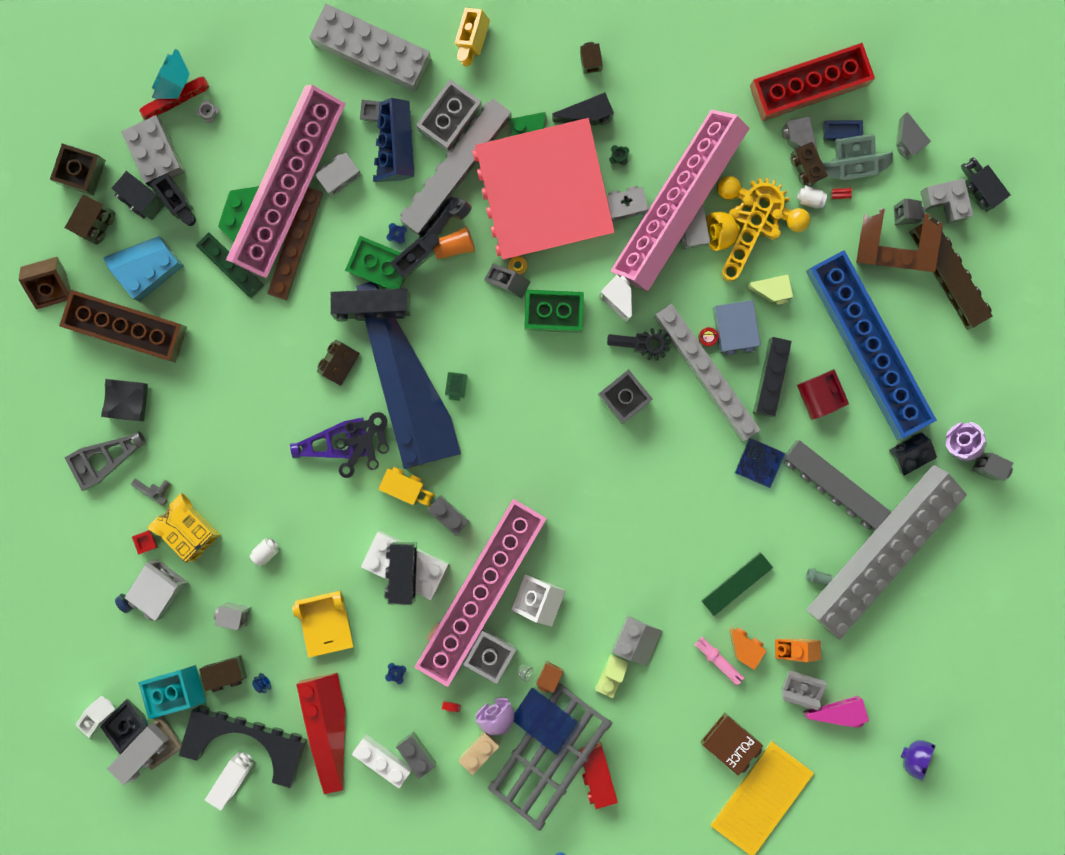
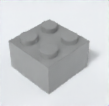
(490, 656)

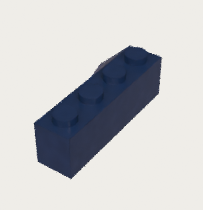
(394, 142)

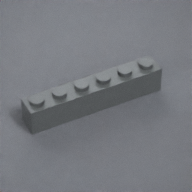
(836, 485)

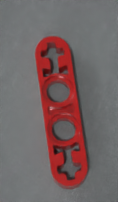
(161, 106)

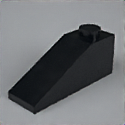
(596, 109)

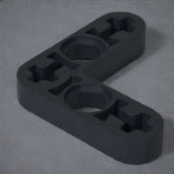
(453, 208)

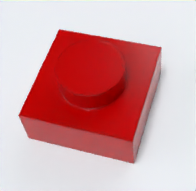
(144, 542)

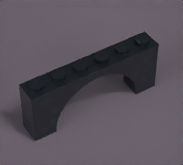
(282, 747)

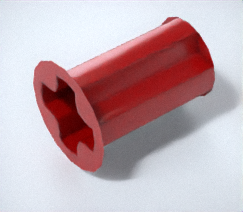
(844, 193)

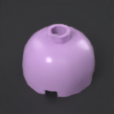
(966, 441)
(496, 718)

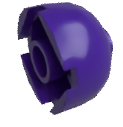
(917, 758)

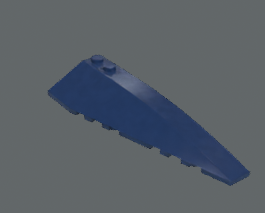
(415, 409)

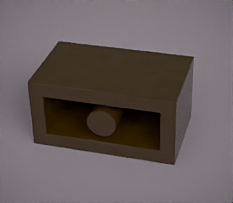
(223, 673)

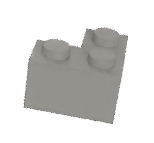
(952, 197)

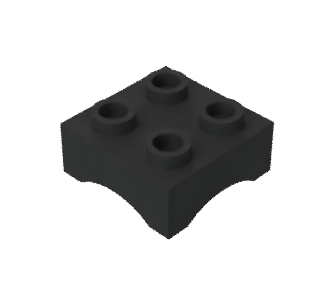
(124, 400)

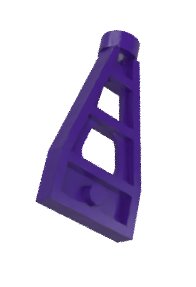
(328, 434)

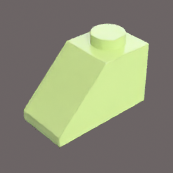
(773, 289)

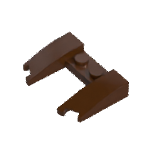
(922, 259)

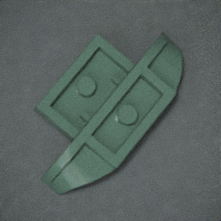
(857, 158)

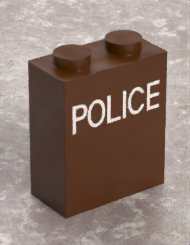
(732, 744)

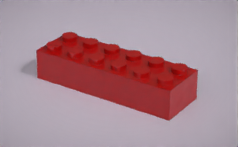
(812, 82)

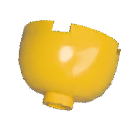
(722, 230)

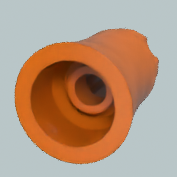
(455, 244)

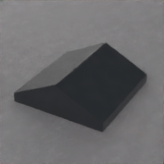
(124, 725)

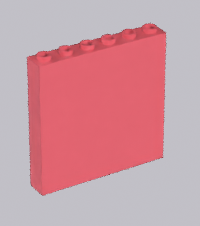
(543, 188)

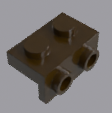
(808, 164)
(337, 362)

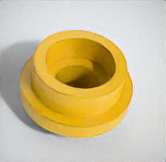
(522, 270)

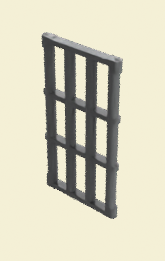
(546, 777)

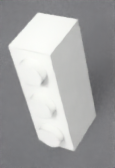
(382, 761)

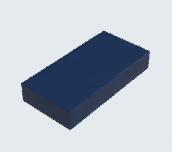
(842, 129)

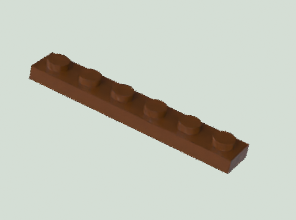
(295, 244)

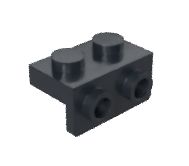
(913, 453)

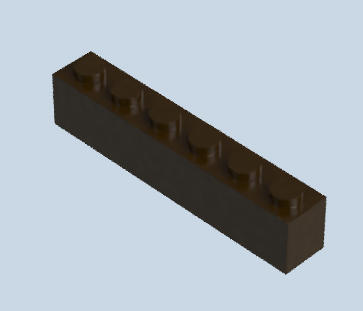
(957, 282)

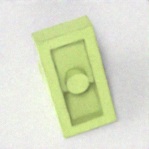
(612, 676)

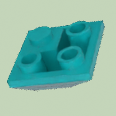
(171, 77)

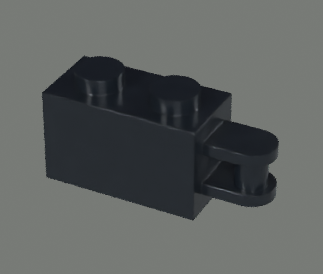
(984, 185)
(174, 199)
(414, 256)

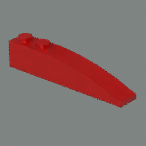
(325, 727)

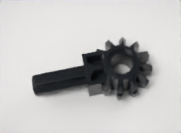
(641, 343)

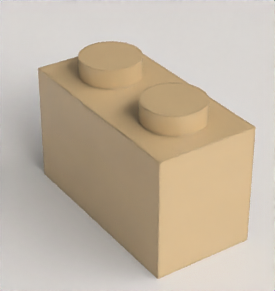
(478, 752)

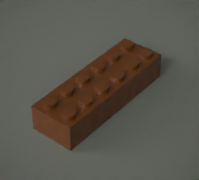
(123, 326)

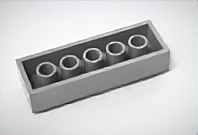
(370, 47)

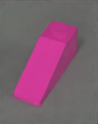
(845, 712)

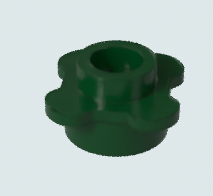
(619, 150)

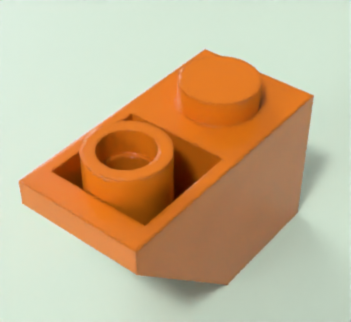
(745, 649)
(798, 649)

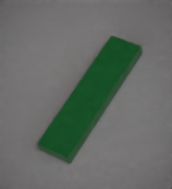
(218, 254)
(737, 584)

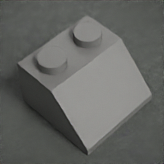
(636, 640)

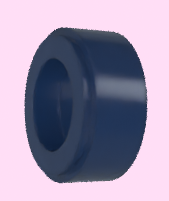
(122, 603)

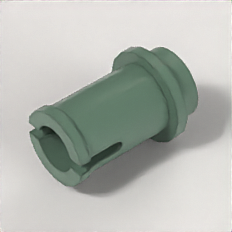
(818, 577)

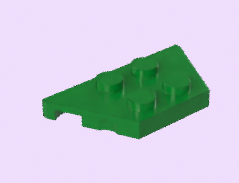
(235, 210)

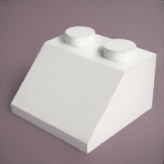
(618, 297)
(538, 600)

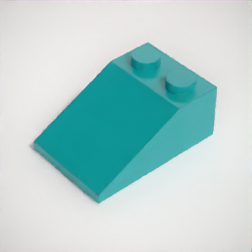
(172, 692)

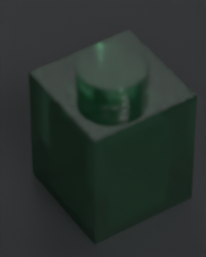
(456, 386)

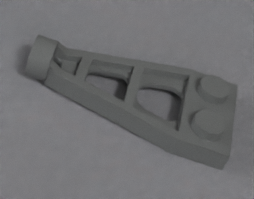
(83, 469)

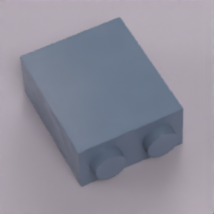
(736, 327)

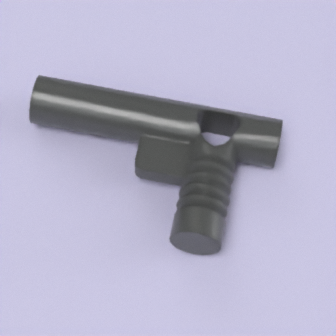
(153, 490)

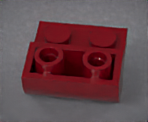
(823, 394)

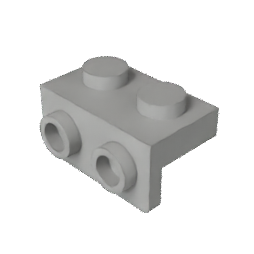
(803, 690)

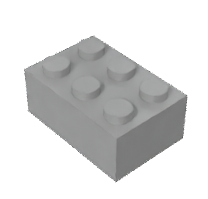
(449, 115)
(152, 150)

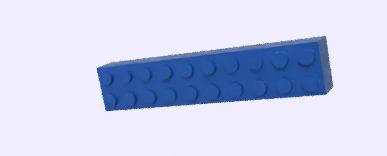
(871, 345)

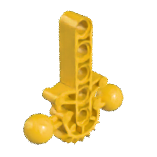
(730, 188)

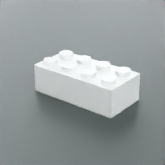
(429, 568)

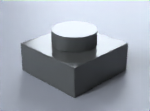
(369, 110)

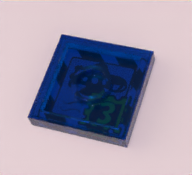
(759, 462)

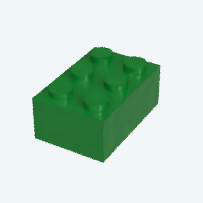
(554, 311)

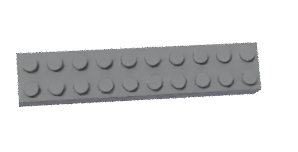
(886, 551)

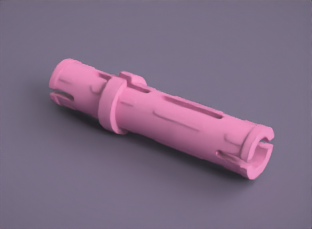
(712, 654)

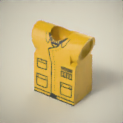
(184, 529)

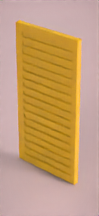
(762, 799)

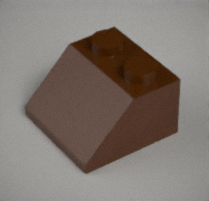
(45, 282)

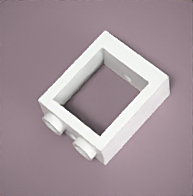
(230, 780)

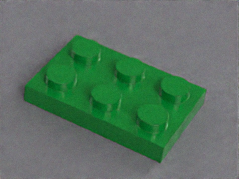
(372, 263)

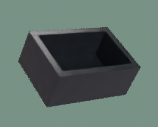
(401, 573)

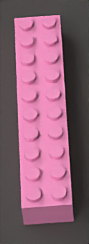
(286, 181)
(680, 199)
(480, 592)

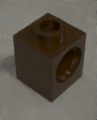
(591, 58)

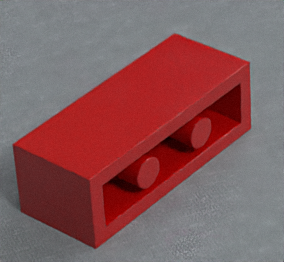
(598, 779)

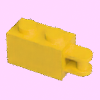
(471, 35)
(405, 487)

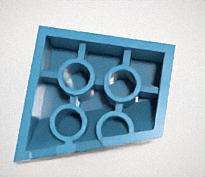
(143, 266)

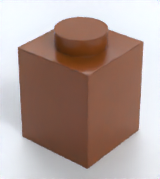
(549, 677)

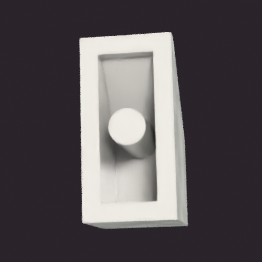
(95, 716)

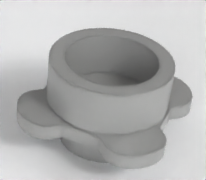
(206, 105)

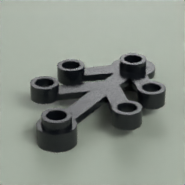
(363, 442)

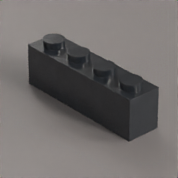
(370, 304)
(772, 377)

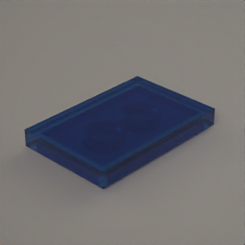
(544, 720)

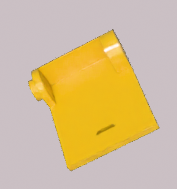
(323, 621)

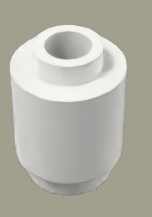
(812, 197)
(264, 551)

